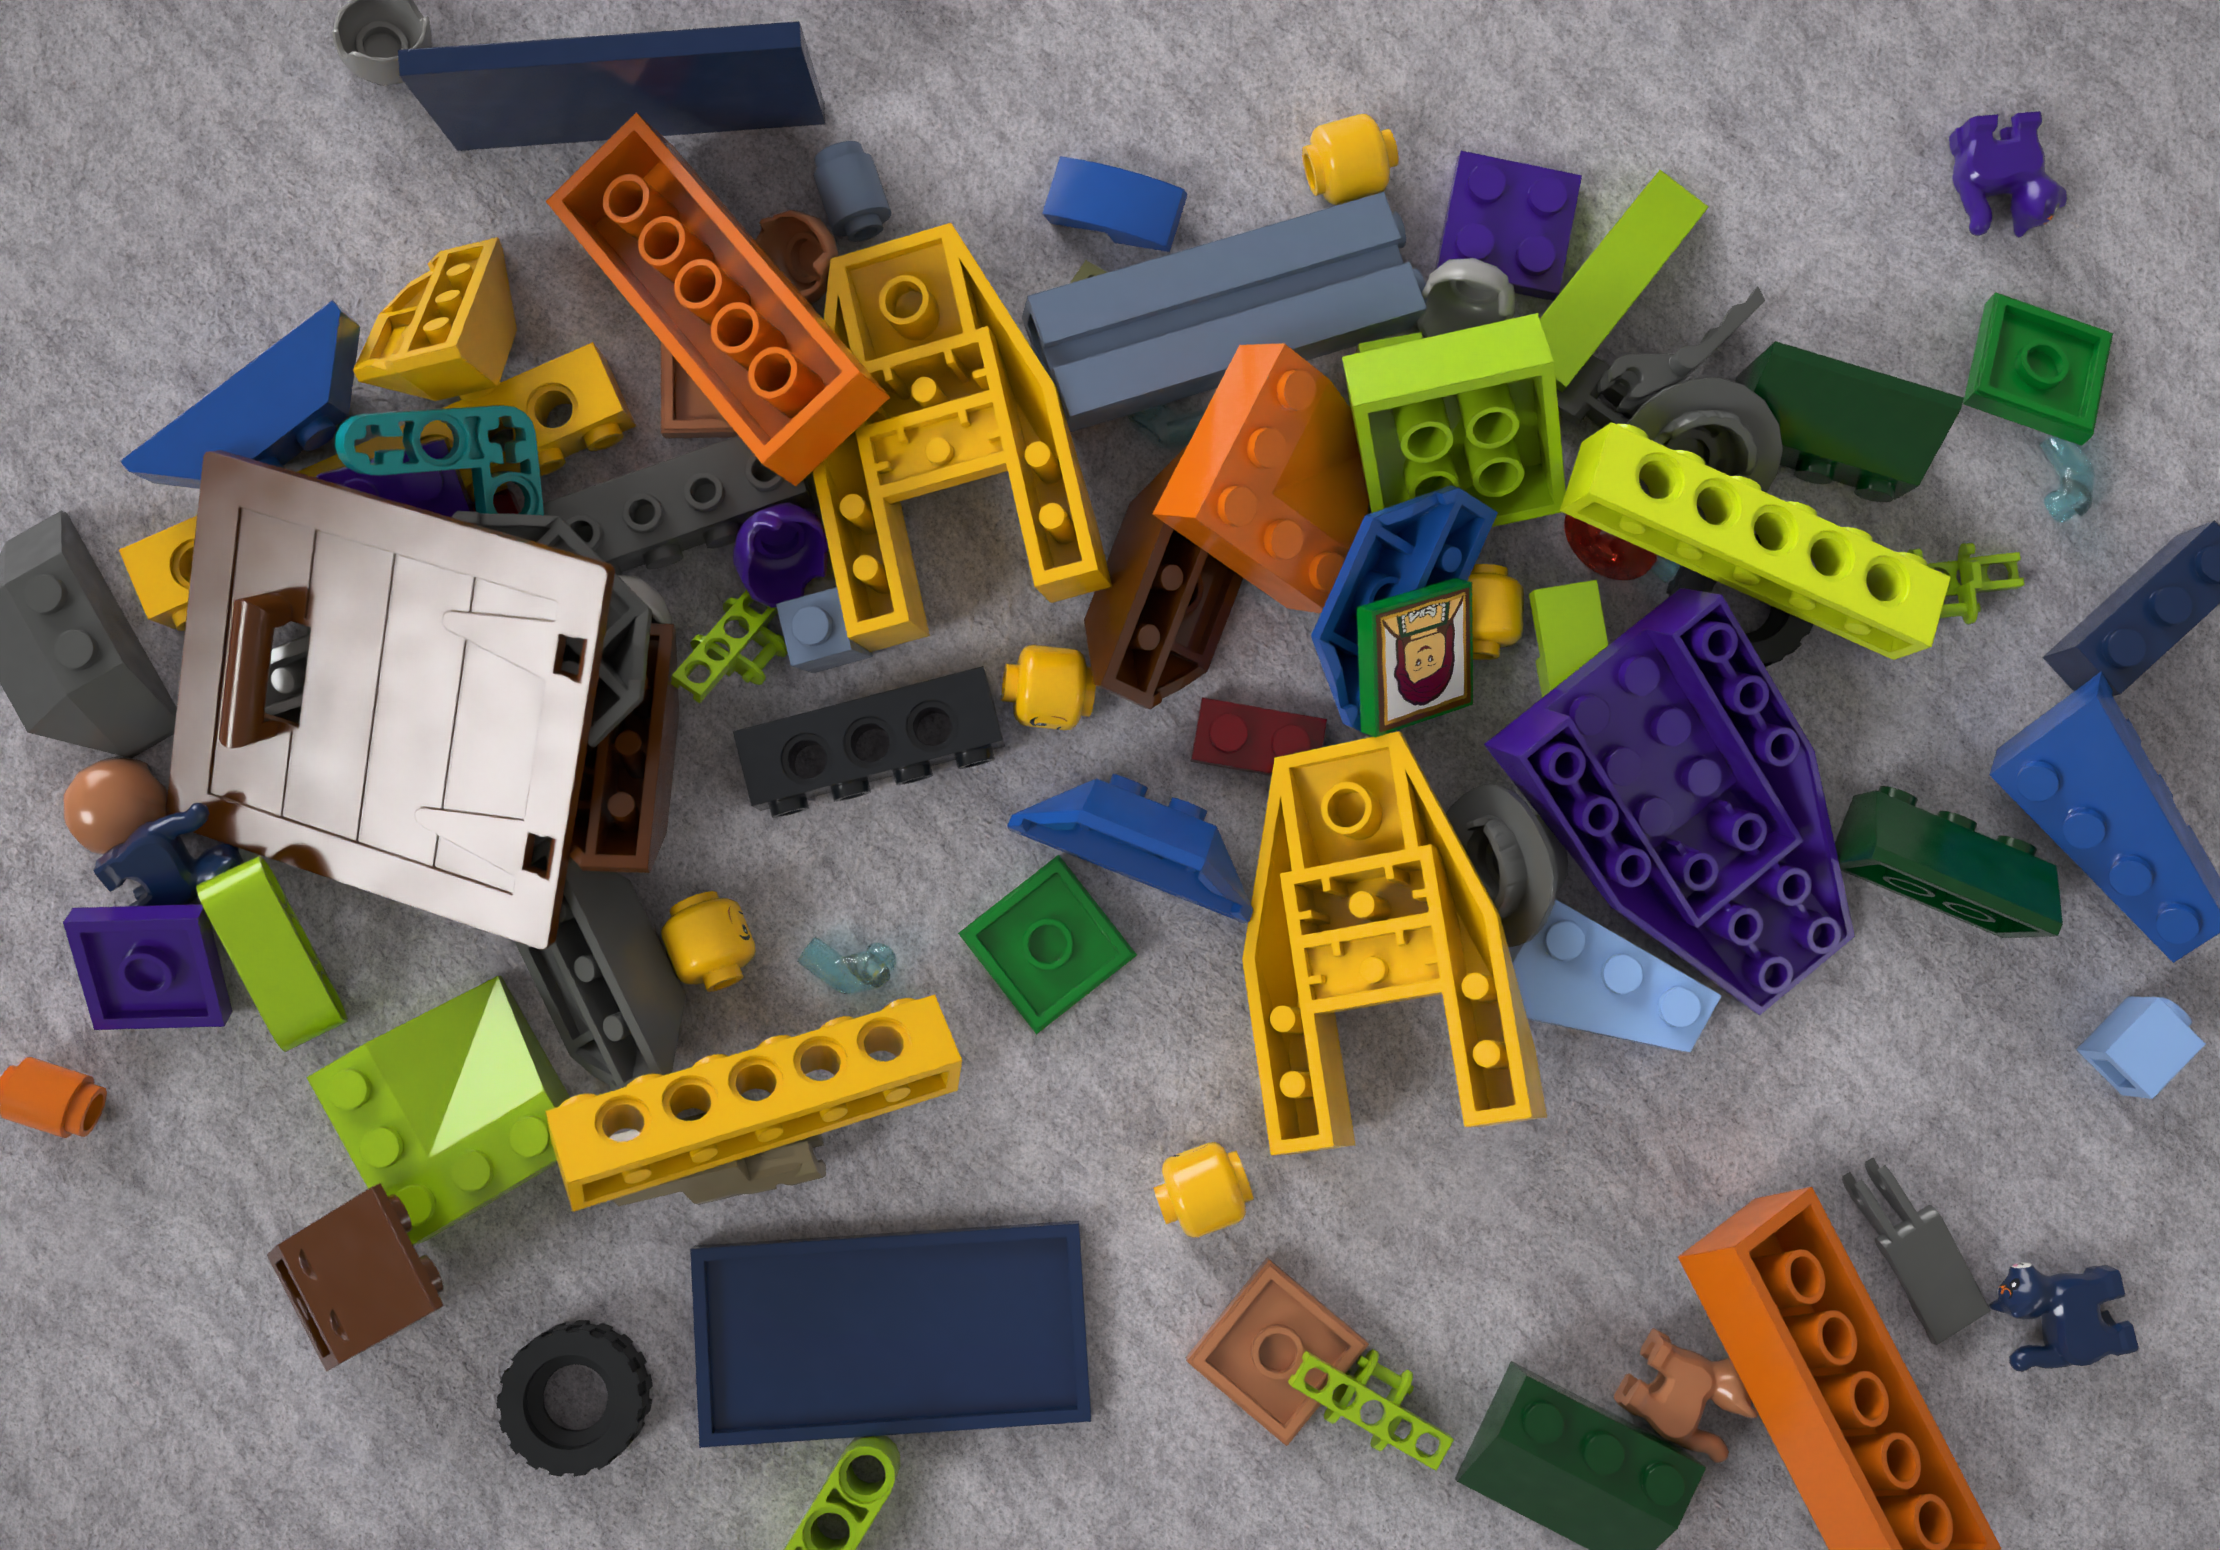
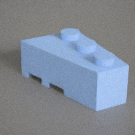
(1607, 986)

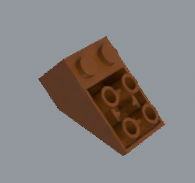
(356, 1276)

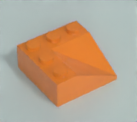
(1272, 477)

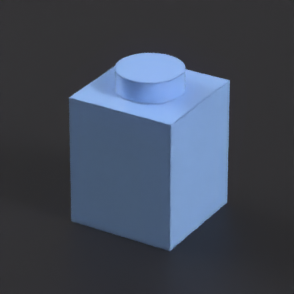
(2142, 1045)

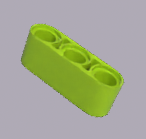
(272, 953)
(849, 1497)

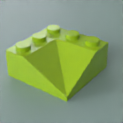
(1462, 414)
(446, 1107)

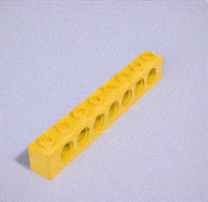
(583, 378)

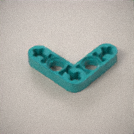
(469, 449)

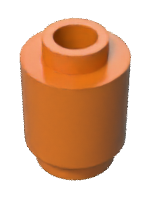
(51, 1098)

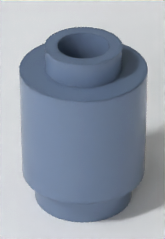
(851, 191)

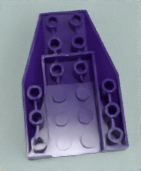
(1690, 798)

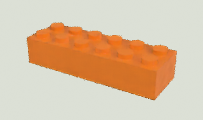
(717, 301)
(1831, 1381)

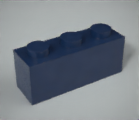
(2144, 613)

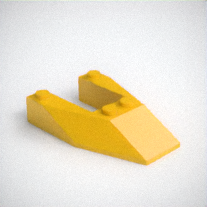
(958, 410)
(1367, 907)

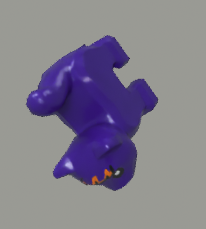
(2004, 166)

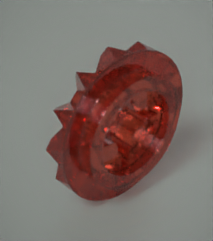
(1607, 553)

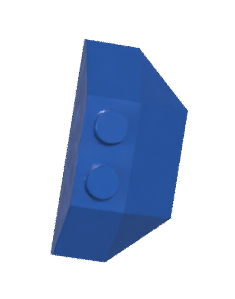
(267, 409)
(1394, 554)
(1140, 840)

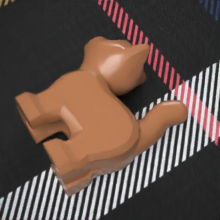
(1680, 1392)

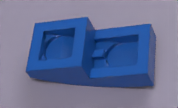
(1115, 201)

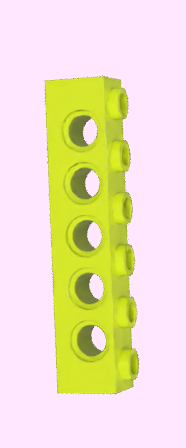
(1606, 493)

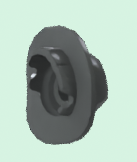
(1717, 422)
(1512, 855)

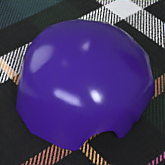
(780, 553)

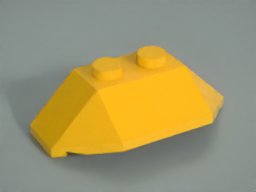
(445, 329)

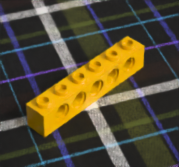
(735, 1127)

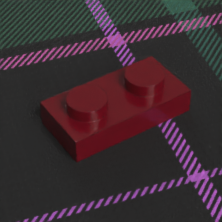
(1251, 736)

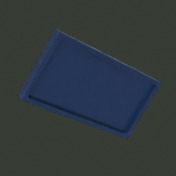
(596, 83)
(890, 1334)

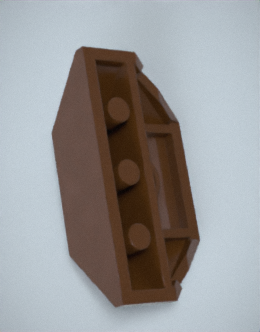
(1163, 606)
(631, 774)

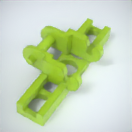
(1973, 579)
(722, 662)
(1393, 1413)

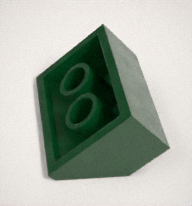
(1851, 421)
(1949, 865)
(1578, 1467)

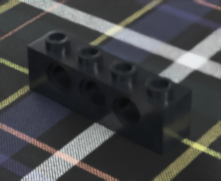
(771, 748)

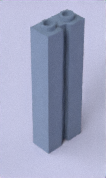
(1179, 318)

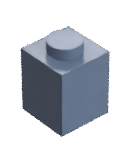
(817, 632)

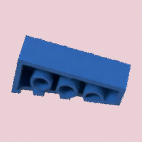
(2114, 816)

